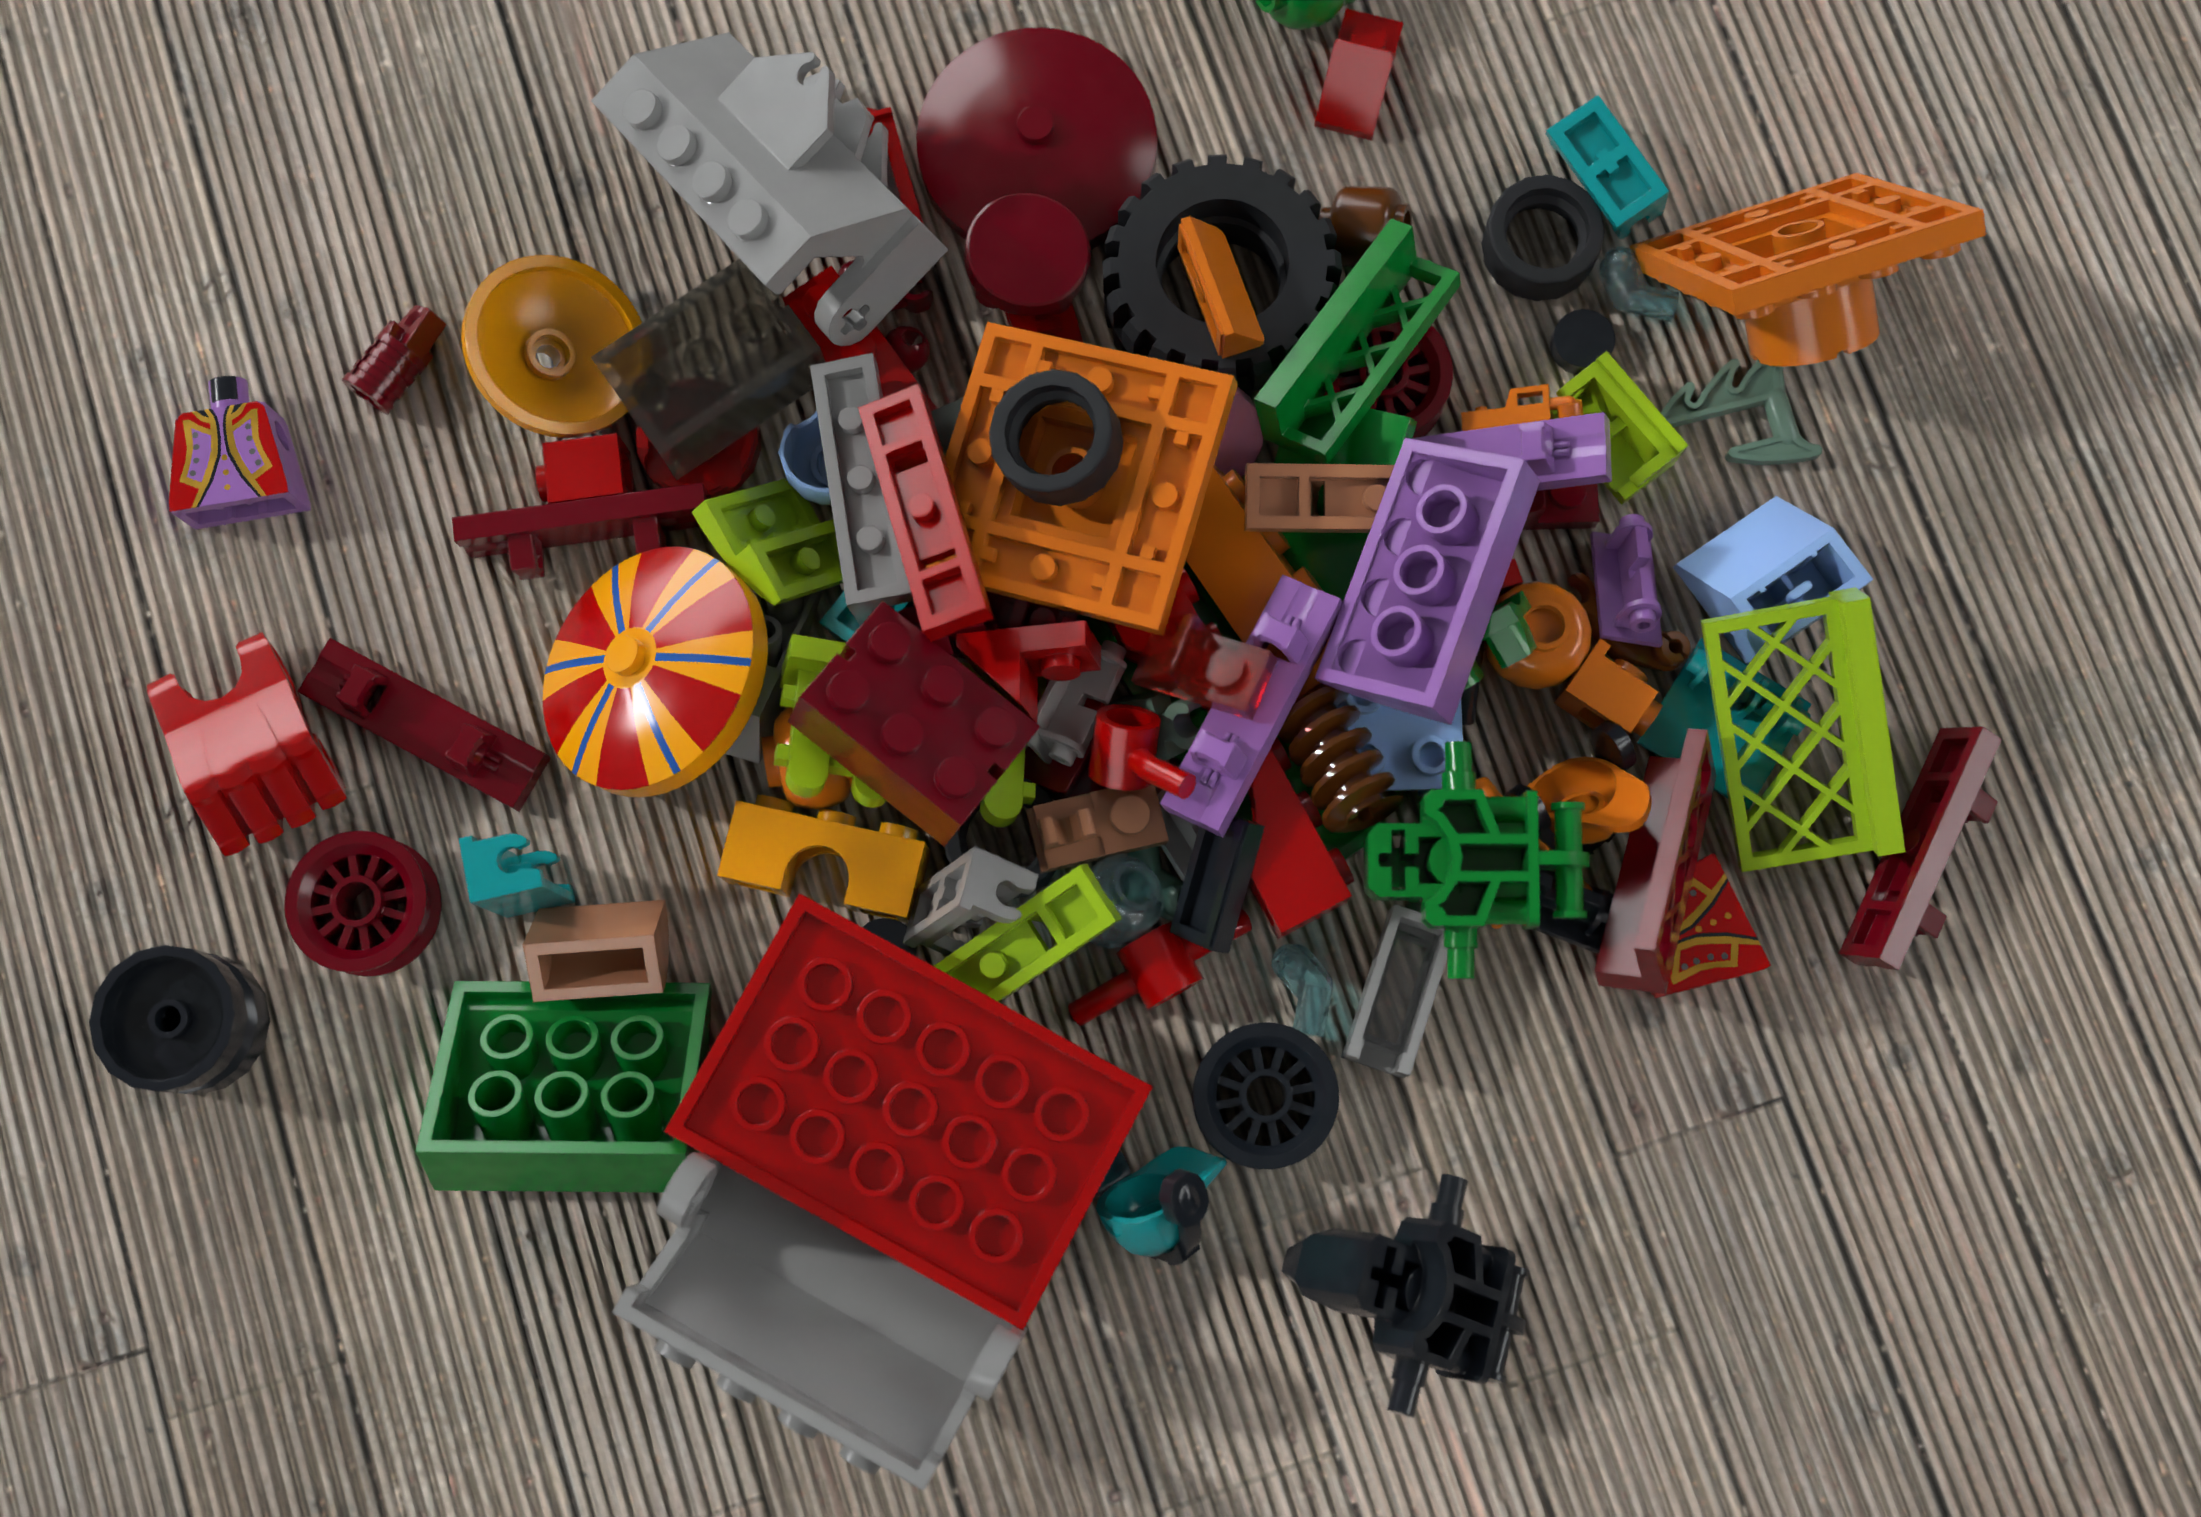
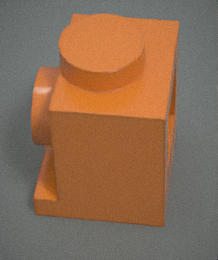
(1610, 693)

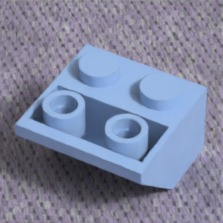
(1767, 562)

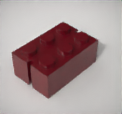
(912, 723)

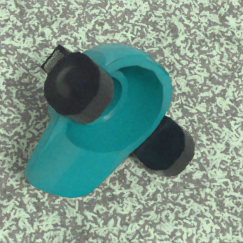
(1159, 1205)

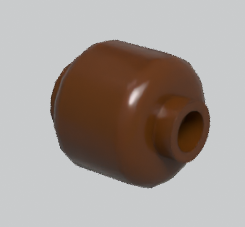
(1360, 216)

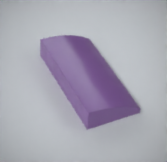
(1429, 578)

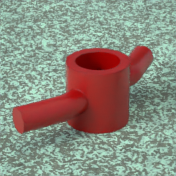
(1126, 751)
(1155, 968)

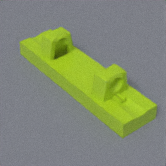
(1015, 954)

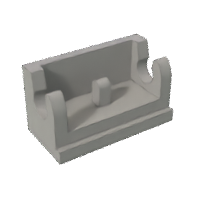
(963, 895)

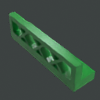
(1337, 333)

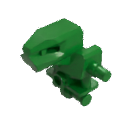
(1476, 860)

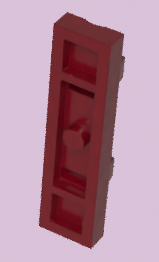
(530, 529)
(425, 725)
(1931, 821)

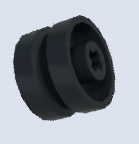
(179, 1020)

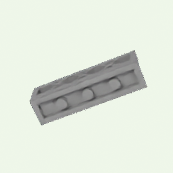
(863, 528)

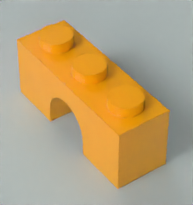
(771, 844)

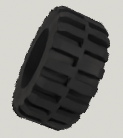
(1253, 213)

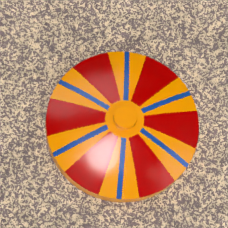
(655, 672)

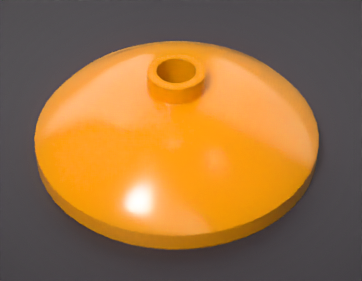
(555, 310)

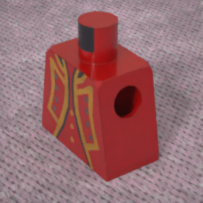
(1714, 934)

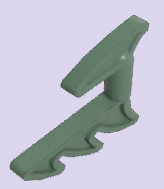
(1760, 387)

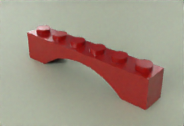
(1293, 870)

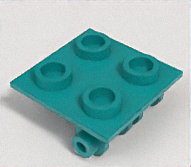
(1691, 706)

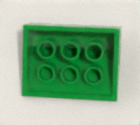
(561, 1089)

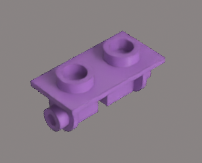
(1626, 583)

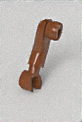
(1666, 658)

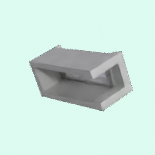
(1397, 993)

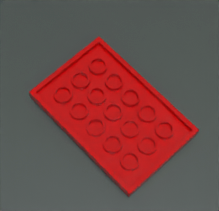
(909, 1110)

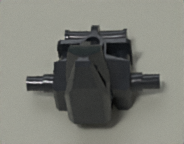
(1430, 1289)

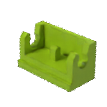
(1639, 434)

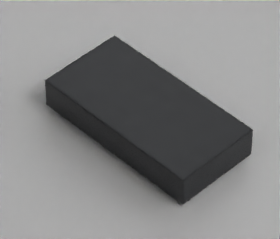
(1217, 885)

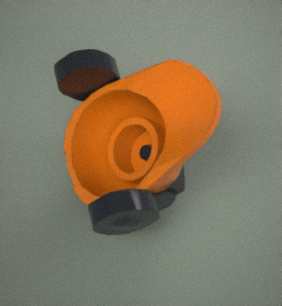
(1611, 795)

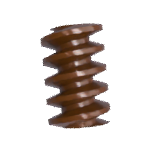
(1334, 764)

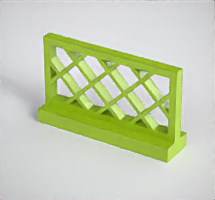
(1861, 725)

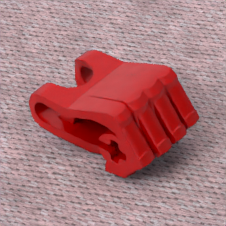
(247, 753)

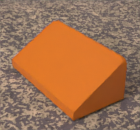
(1218, 288)

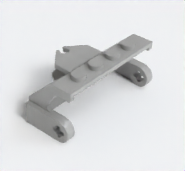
(776, 170)
(815, 1323)

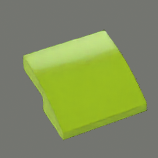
(772, 541)

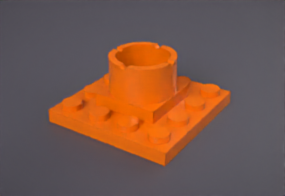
(1809, 261)
(1128, 542)

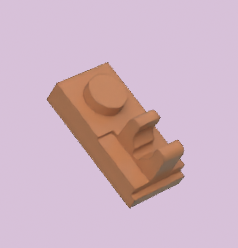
(1095, 827)

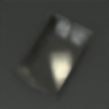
(710, 367)

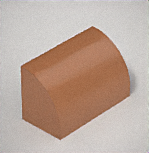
(598, 950)

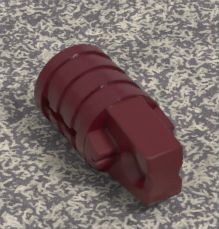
(395, 359)

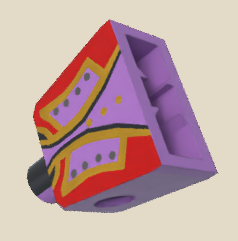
(234, 461)

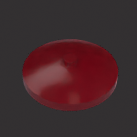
(1036, 118)

